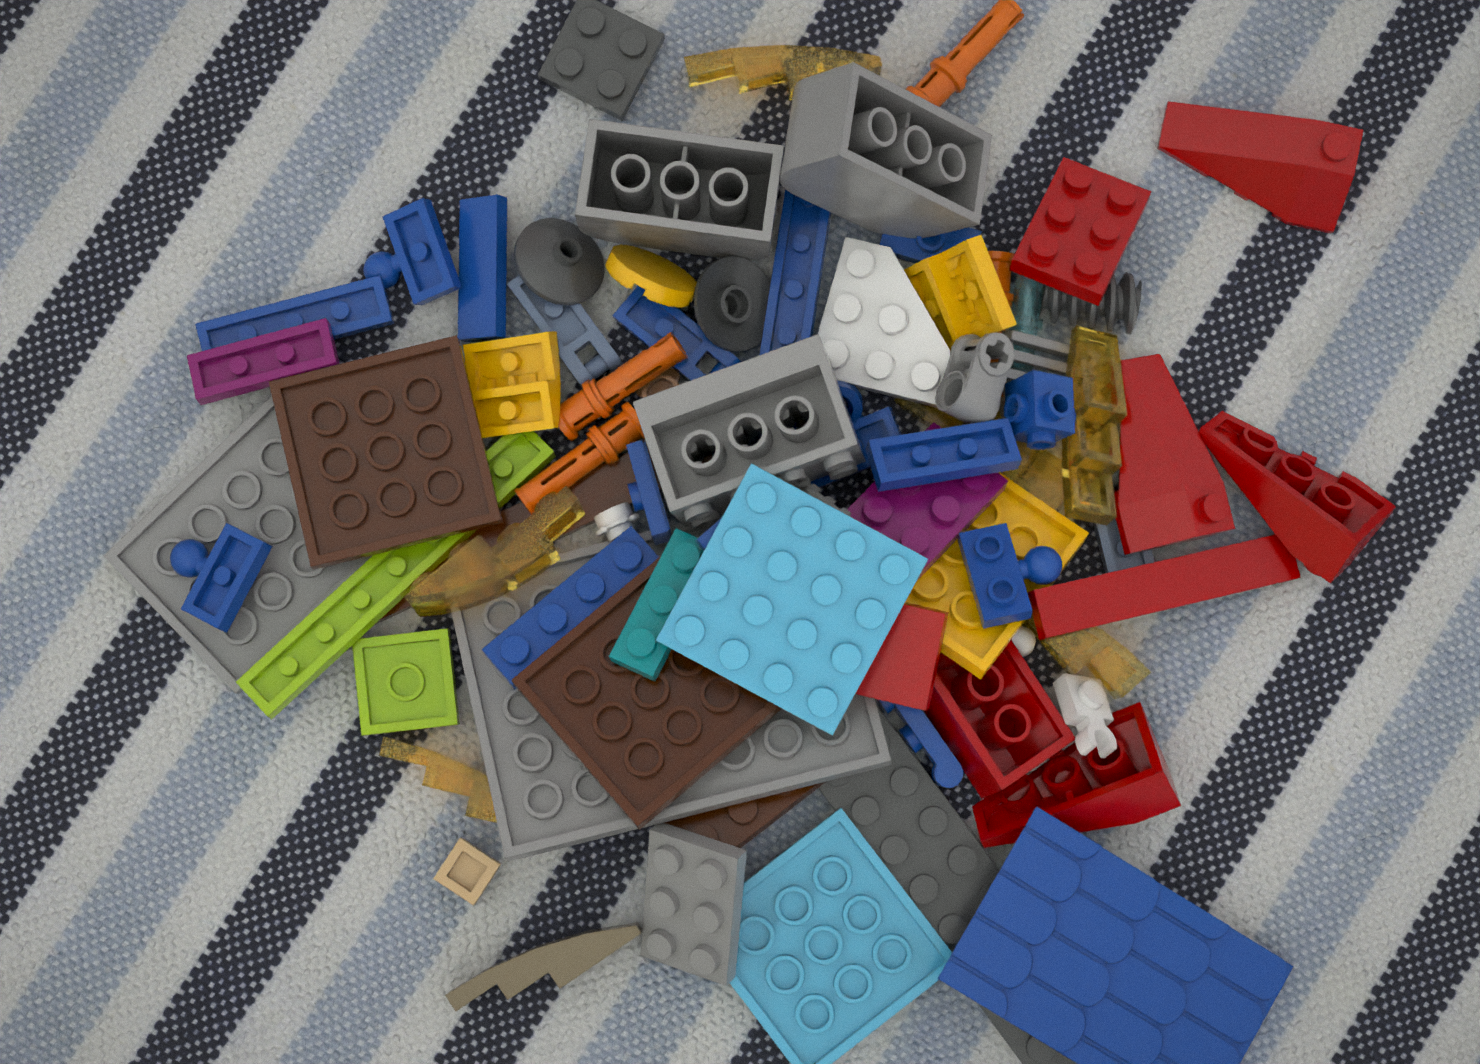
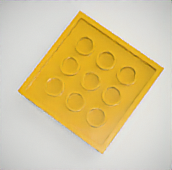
(947, 585)

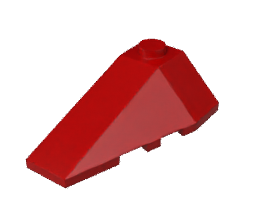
(1277, 161)
(1166, 474)
(1311, 511)
(1087, 789)

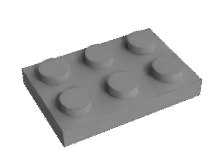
(693, 903)

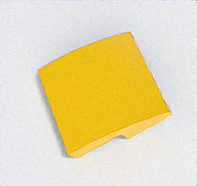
(962, 291)
(515, 383)

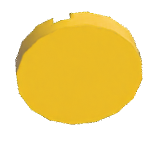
(659, 277)

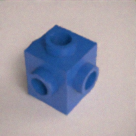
(1040, 408)

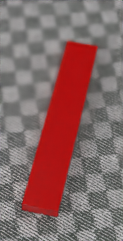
(1161, 586)

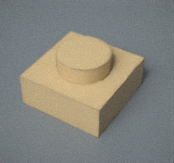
(467, 871)

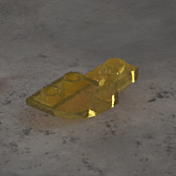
(484, 573)

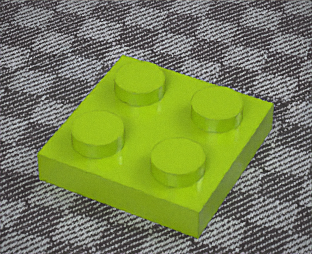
(405, 682)

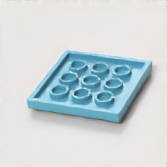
(792, 599)
(831, 944)

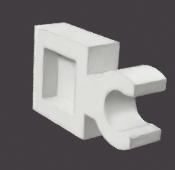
(1087, 708)

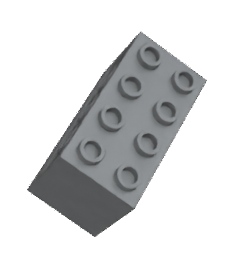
(743, 402)

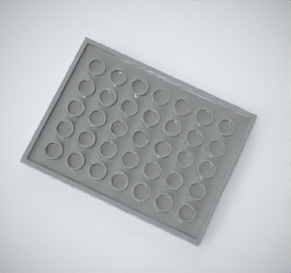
(553, 802)

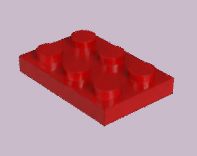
(1080, 231)

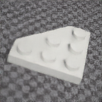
(880, 327)

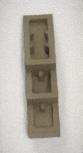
(560, 958)

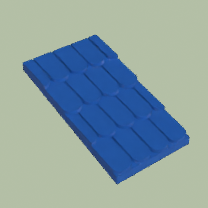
(1110, 959)

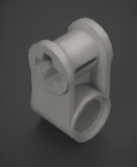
(970, 382)

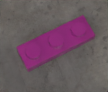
(257, 360)

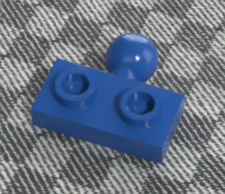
(419, 254)
(222, 575)
(998, 575)

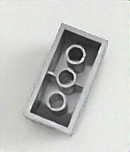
(883, 155)
(678, 190)

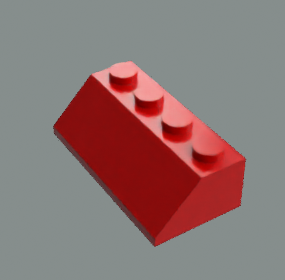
(996, 723)

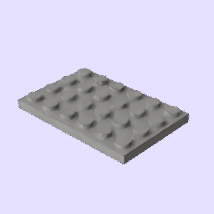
(252, 490)

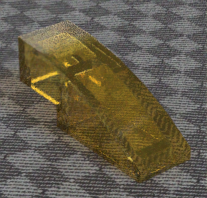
(1099, 653)

